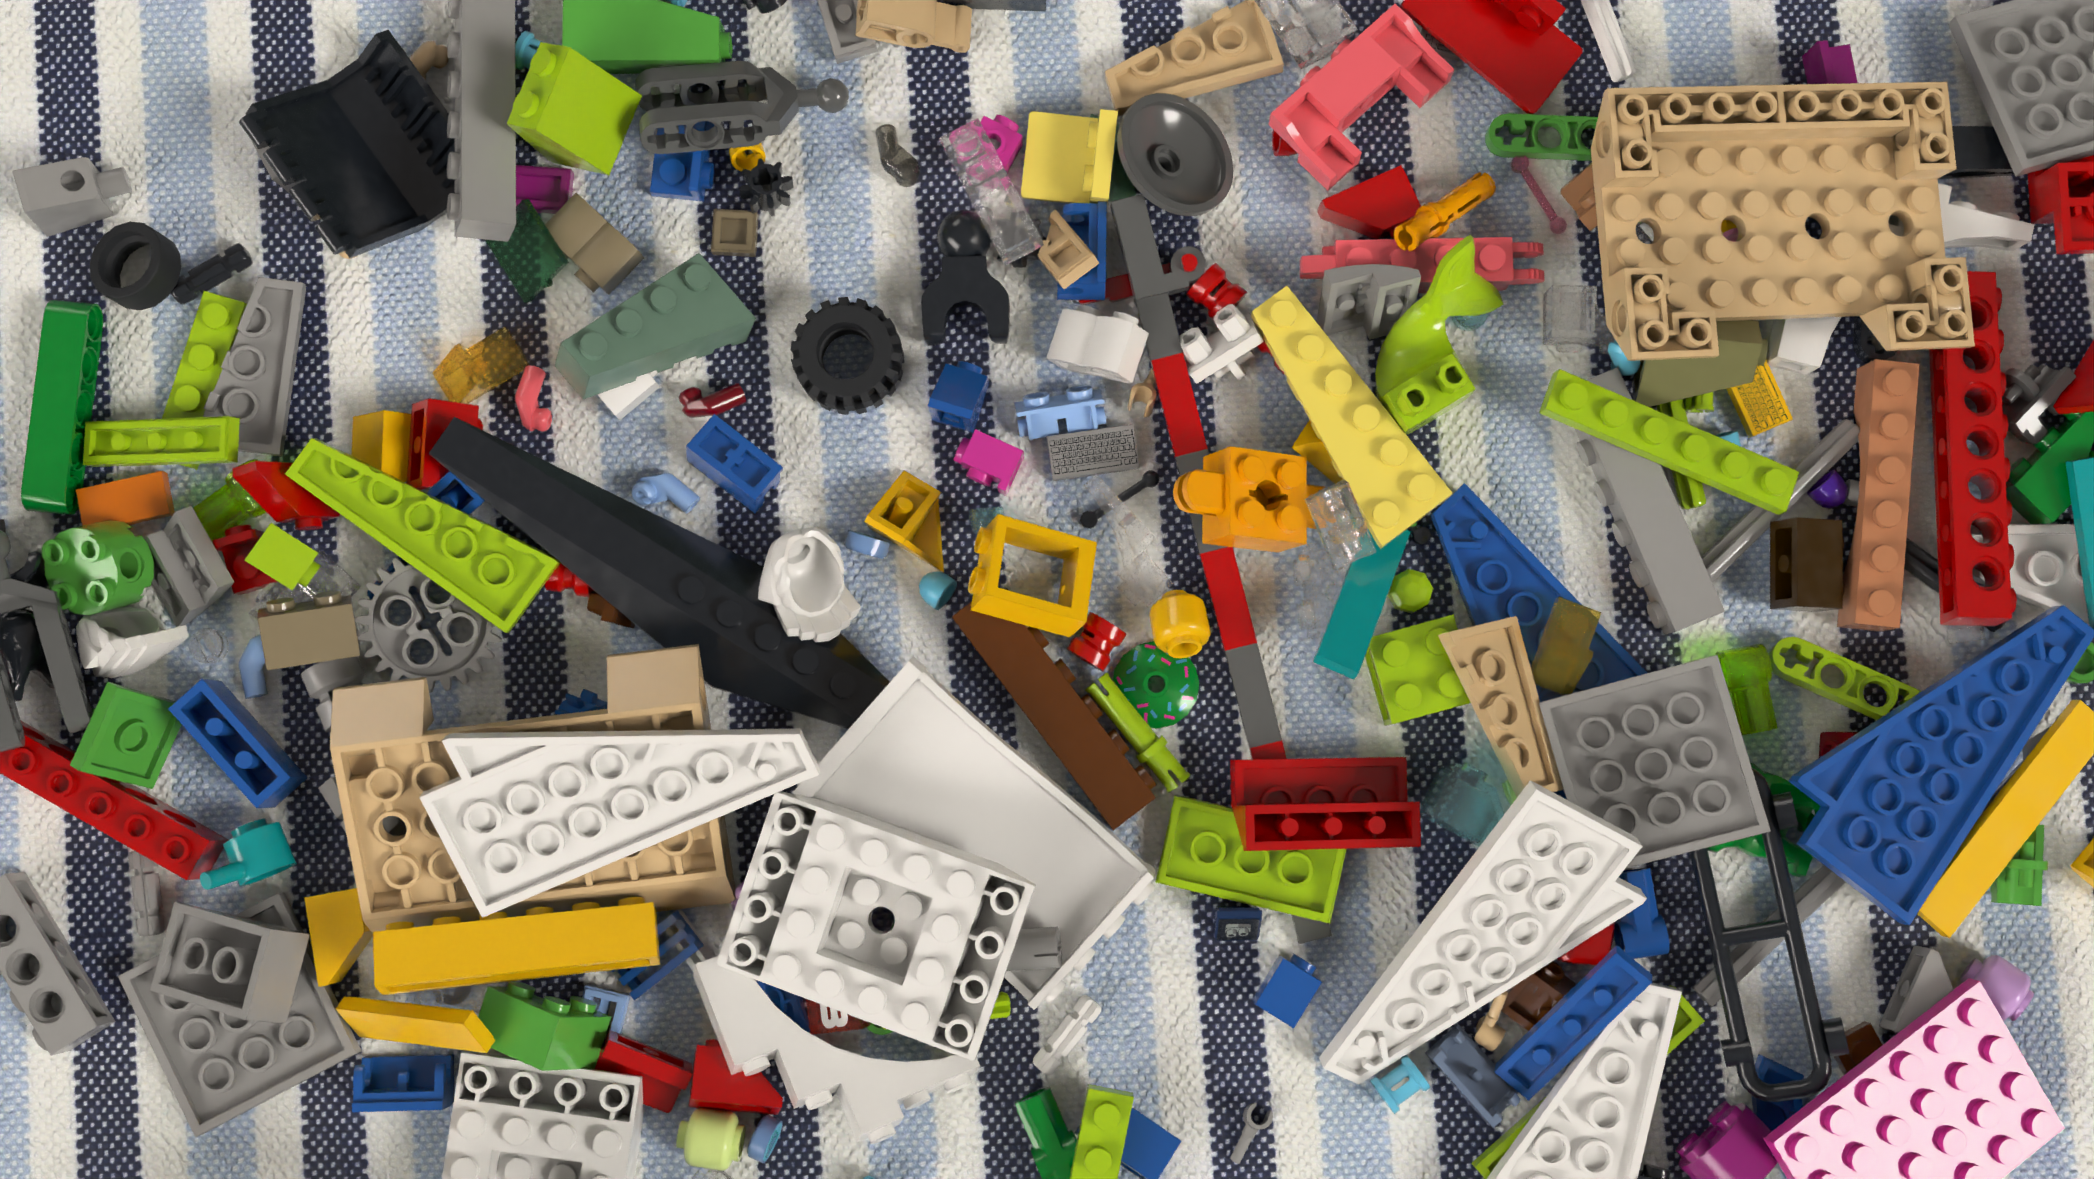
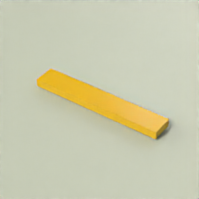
(2011, 818)

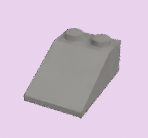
(230, 963)

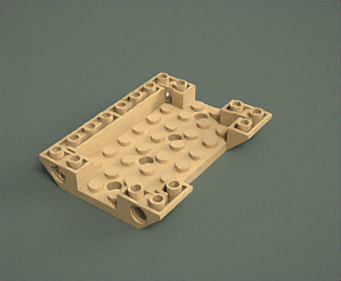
(1766, 165)
(389, 759)

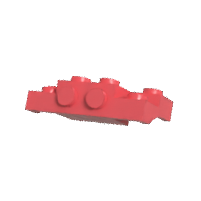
(1350, 84)

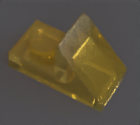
(480, 368)
(1565, 646)

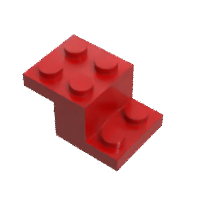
(2065, 198)

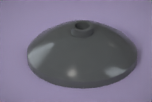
(1175, 154)

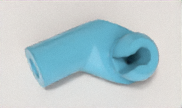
(1619, 360)

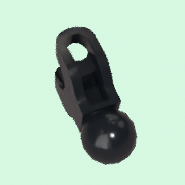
(964, 280)

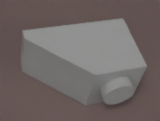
(1918, 989)

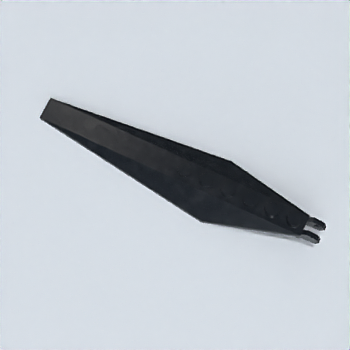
(665, 580)

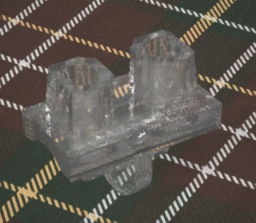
(1340, 524)

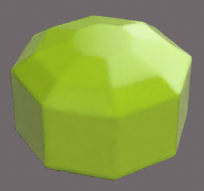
(1410, 591)

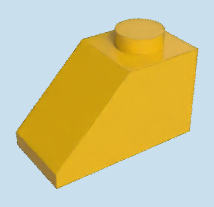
(336, 933)

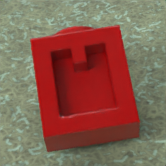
(235, 548)

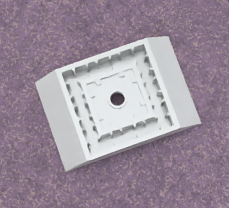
(812, 934)
(542, 1123)

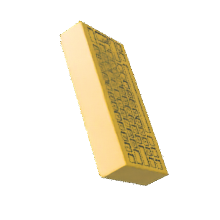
(1760, 403)

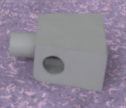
(68, 193)

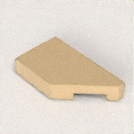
(1065, 252)

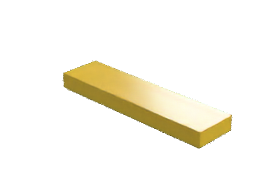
(416, 1024)

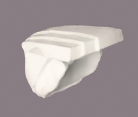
(807, 585)
(124, 641)

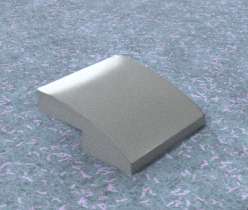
(1366, 297)
(187, 567)

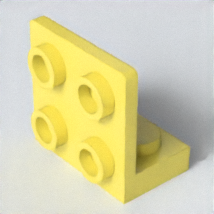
(1069, 157)

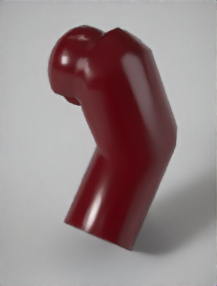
(716, 403)

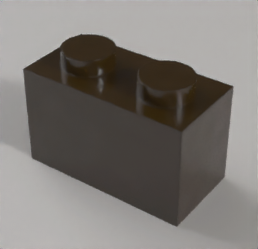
(1806, 564)

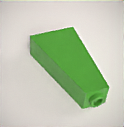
(643, 34)

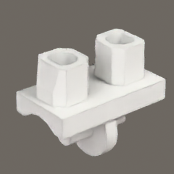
(1224, 349)

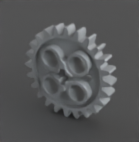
(394, 641)

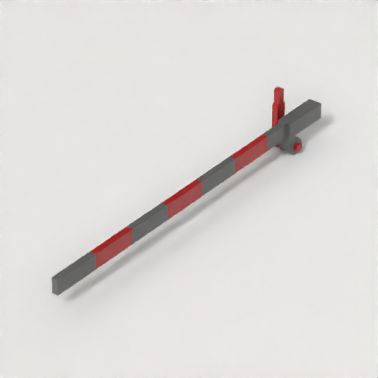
(1150, 287)

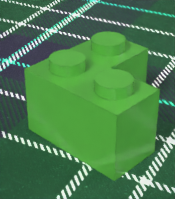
(544, 1031)

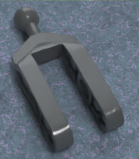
(730, 104)
(57, 649)

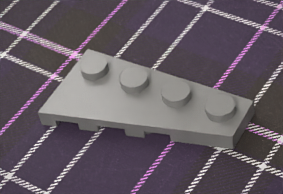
(261, 367)

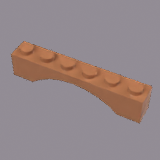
(1876, 560)

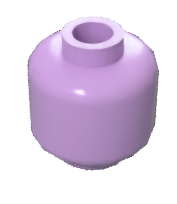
(2004, 984)

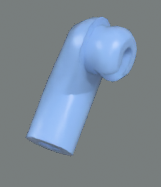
(663, 488)
(251, 669)

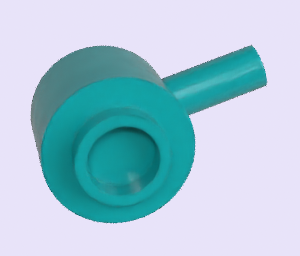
(254, 854)

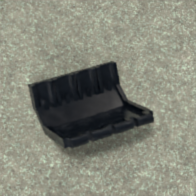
(360, 149)

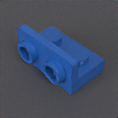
(683, 173)

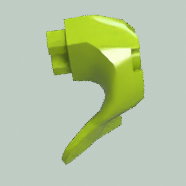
(1417, 366)

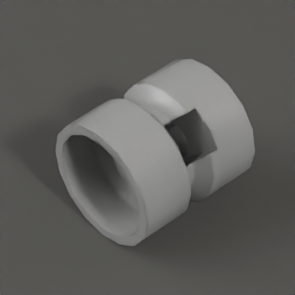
(326, 676)

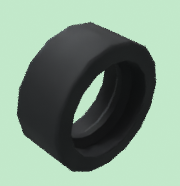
(113, 252)

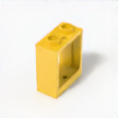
(1075, 583)

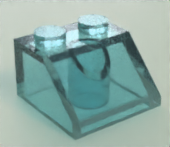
(1463, 802)

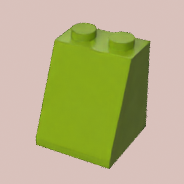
(573, 110)

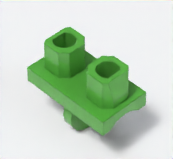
(2023, 875)

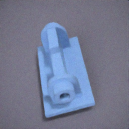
(1075, 406)

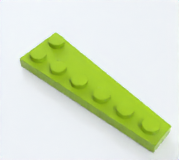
(455, 550)

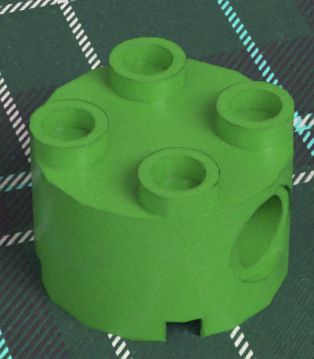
(98, 567)

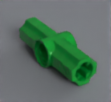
(1048, 1133)

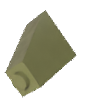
(1676, 379)

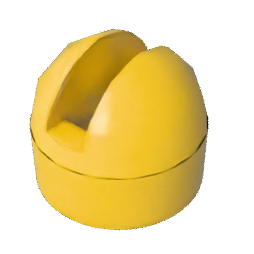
(741, 161)

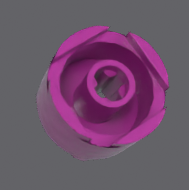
(1728, 1147)

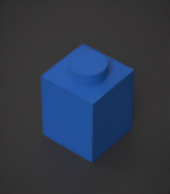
(1287, 989)

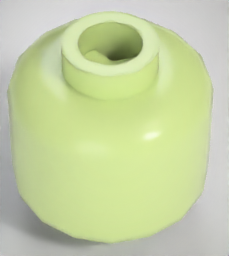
(711, 1139)

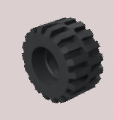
(842, 320)

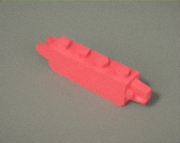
(1492, 259)

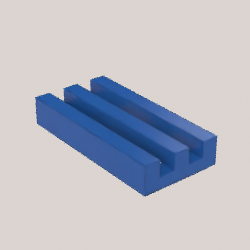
(629, 975)

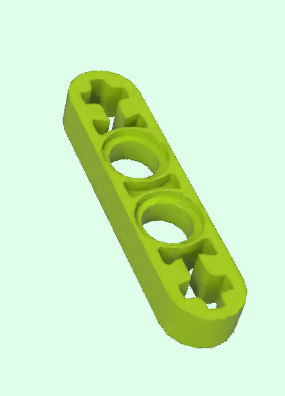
(1855, 676)

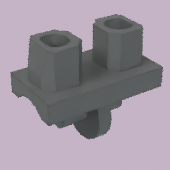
(2028, 397)

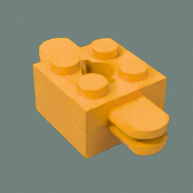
(1249, 499)

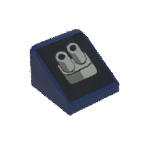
(1237, 923)

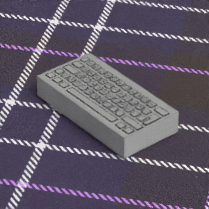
(1093, 452)

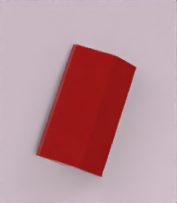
(1323, 803)

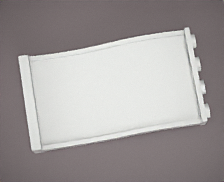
(949, 777)

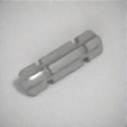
(146, 895)

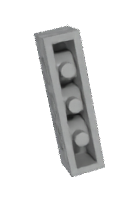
(59, 971)

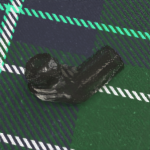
(895, 158)

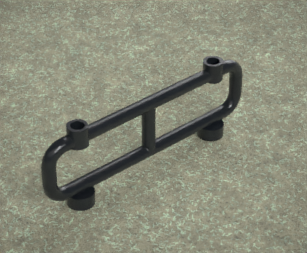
(1824, 1037)

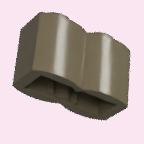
(593, 245)

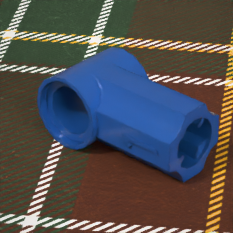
(1642, 930)

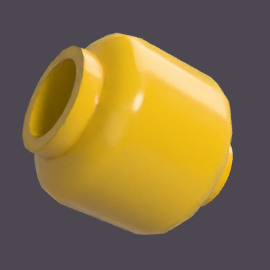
(1179, 624)

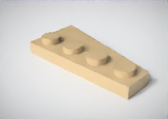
(1217, 54)
(1504, 696)

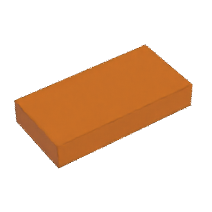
(127, 500)

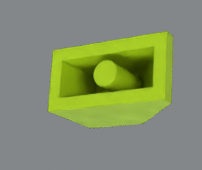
(283, 558)

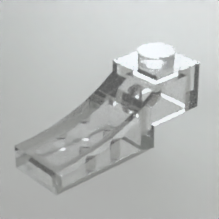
(991, 191)
(1141, 575)

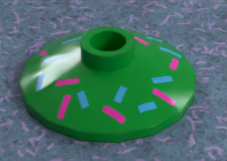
(1180, 683)

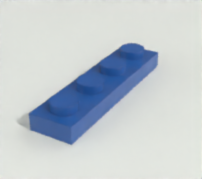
(1573, 1022)

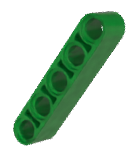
(61, 406)

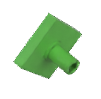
(127, 736)

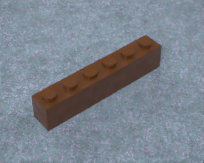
(1060, 715)

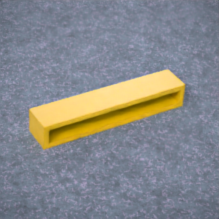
(515, 947)

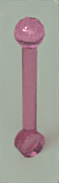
(1520, 165)

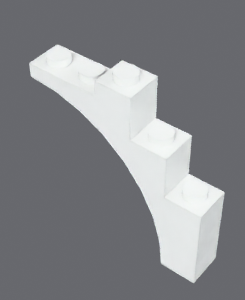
(1802, 342)
(868, 1088)

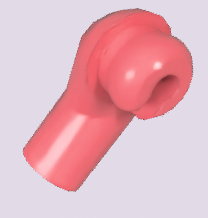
(527, 400)

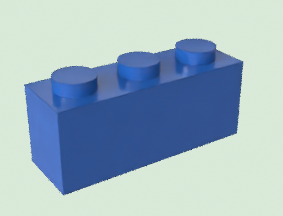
(237, 743)

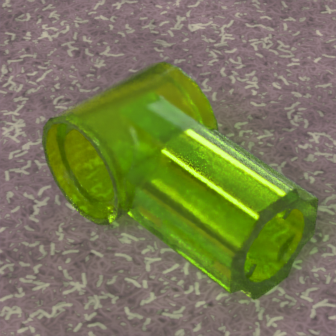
(227, 507)
(1747, 679)

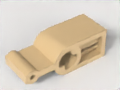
(915, 23)

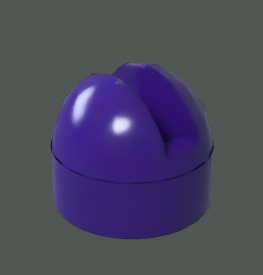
(1829, 490)

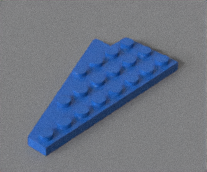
(1506, 580)
(1923, 773)

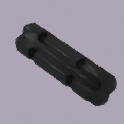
(211, 273)

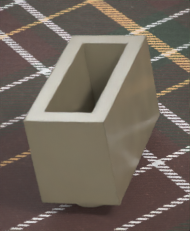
(308, 630)

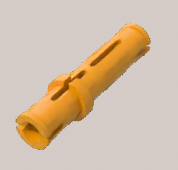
(1434, 218)

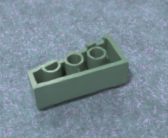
(659, 326)

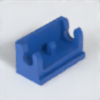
(1089, 224)
(733, 463)
(403, 1083)
(1146, 1147)

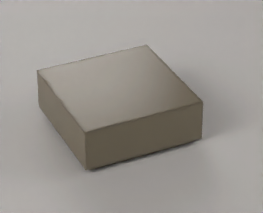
(734, 233)

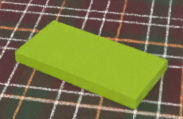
(1207, 857)

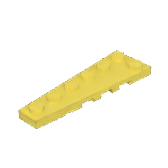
(1364, 441)

